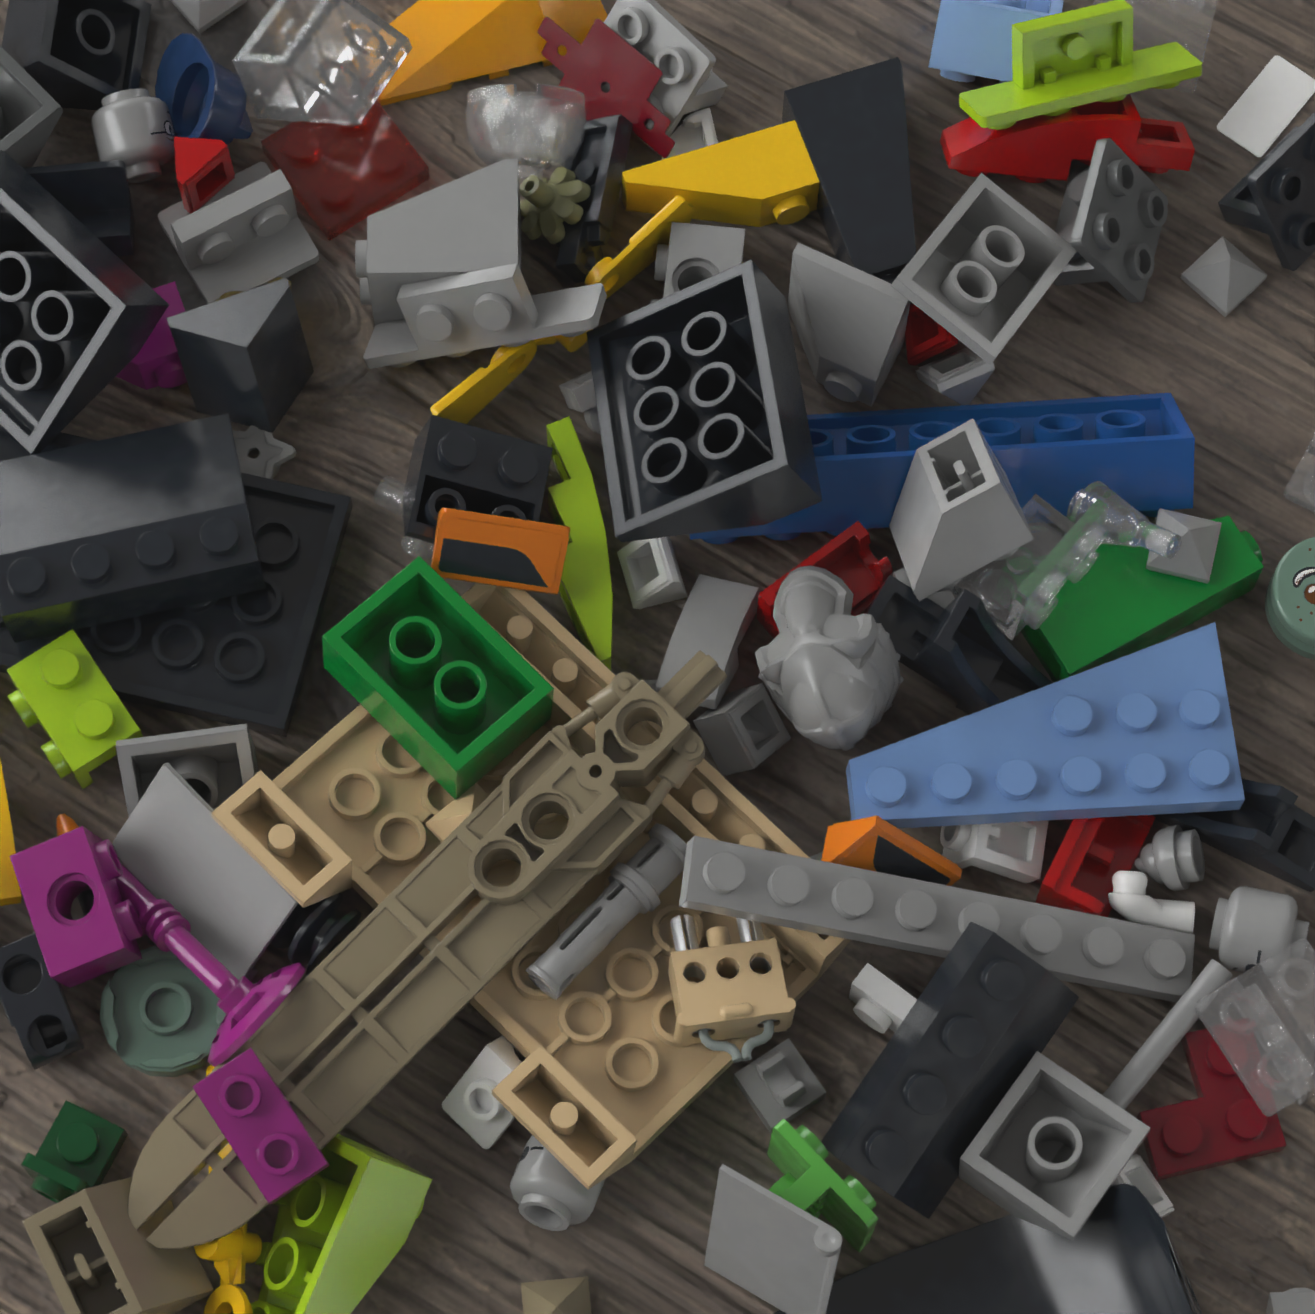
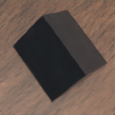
(244, 355)

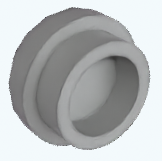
(1173, 858)

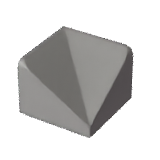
(742, 730)

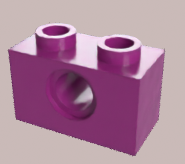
(51, 880)
(260, 1126)

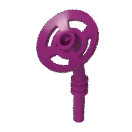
(242, 1001)

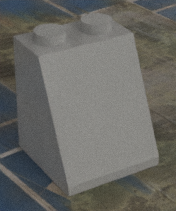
(440, 234)

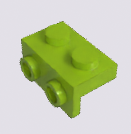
(73, 705)

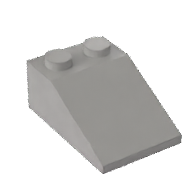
(984, 268)

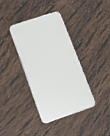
(1267, 106)

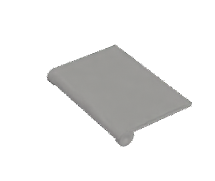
(203, 873)
(771, 1246)

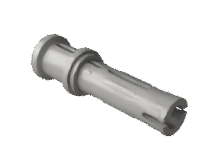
(631, 890)

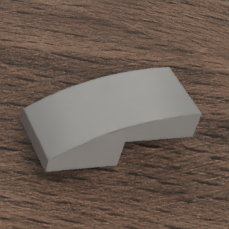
(715, 624)

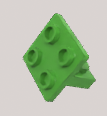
(817, 1187)

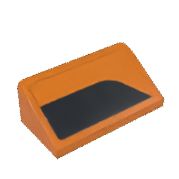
(499, 551)
(883, 848)

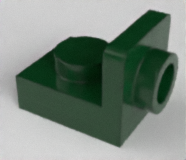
(74, 1153)

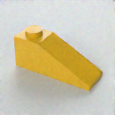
(736, 181)

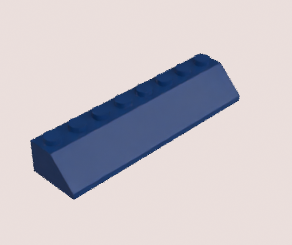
(1044, 446)

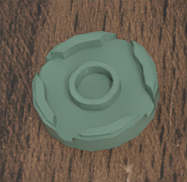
(159, 1015)

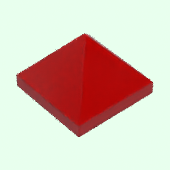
(925, 337)

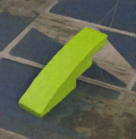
(586, 568)

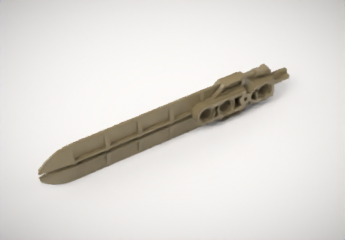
(410, 918)

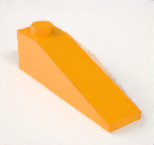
(478, 39)

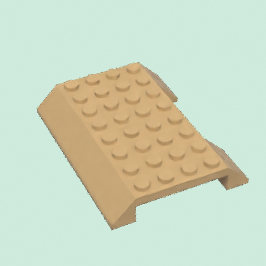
(603, 1053)

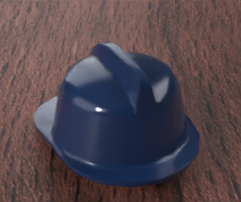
(200, 93)

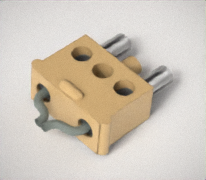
(726, 1007)

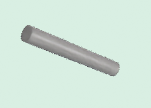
(1165, 1036)

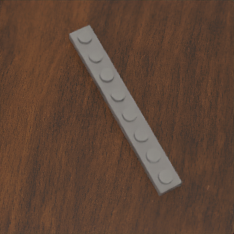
(931, 917)

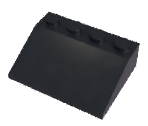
(65, 311)
(703, 410)
(124, 529)

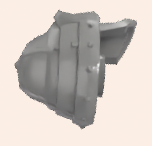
(828, 667)

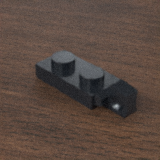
(600, 166)

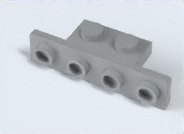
(477, 313)

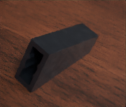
(861, 157)

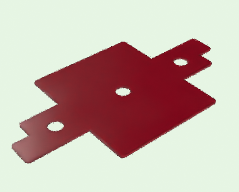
(609, 59)

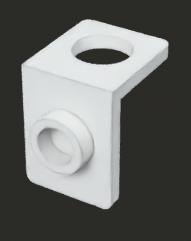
(471, 1098)

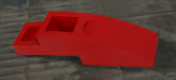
(1045, 144)

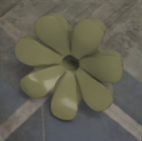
(551, 203)

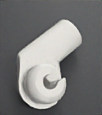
(1134, 905)

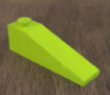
(339, 1231)

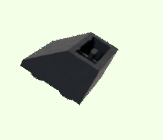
(471, 472)

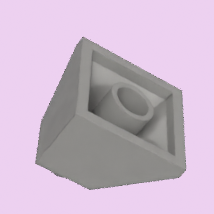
(846, 324)

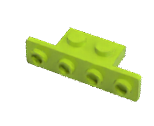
(1076, 62)

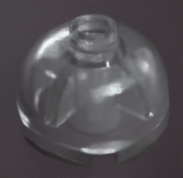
(534, 127)

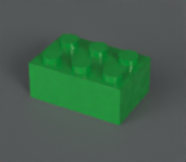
(437, 677)

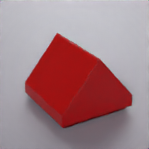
(201, 169)

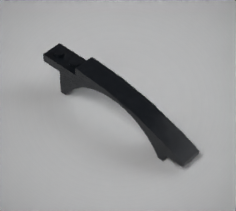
(977, 664)

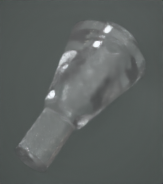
(1124, 522)

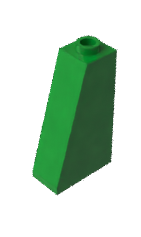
(1130, 608)

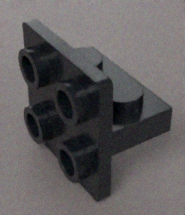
(1280, 197)

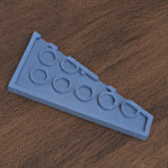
(1102, 743)

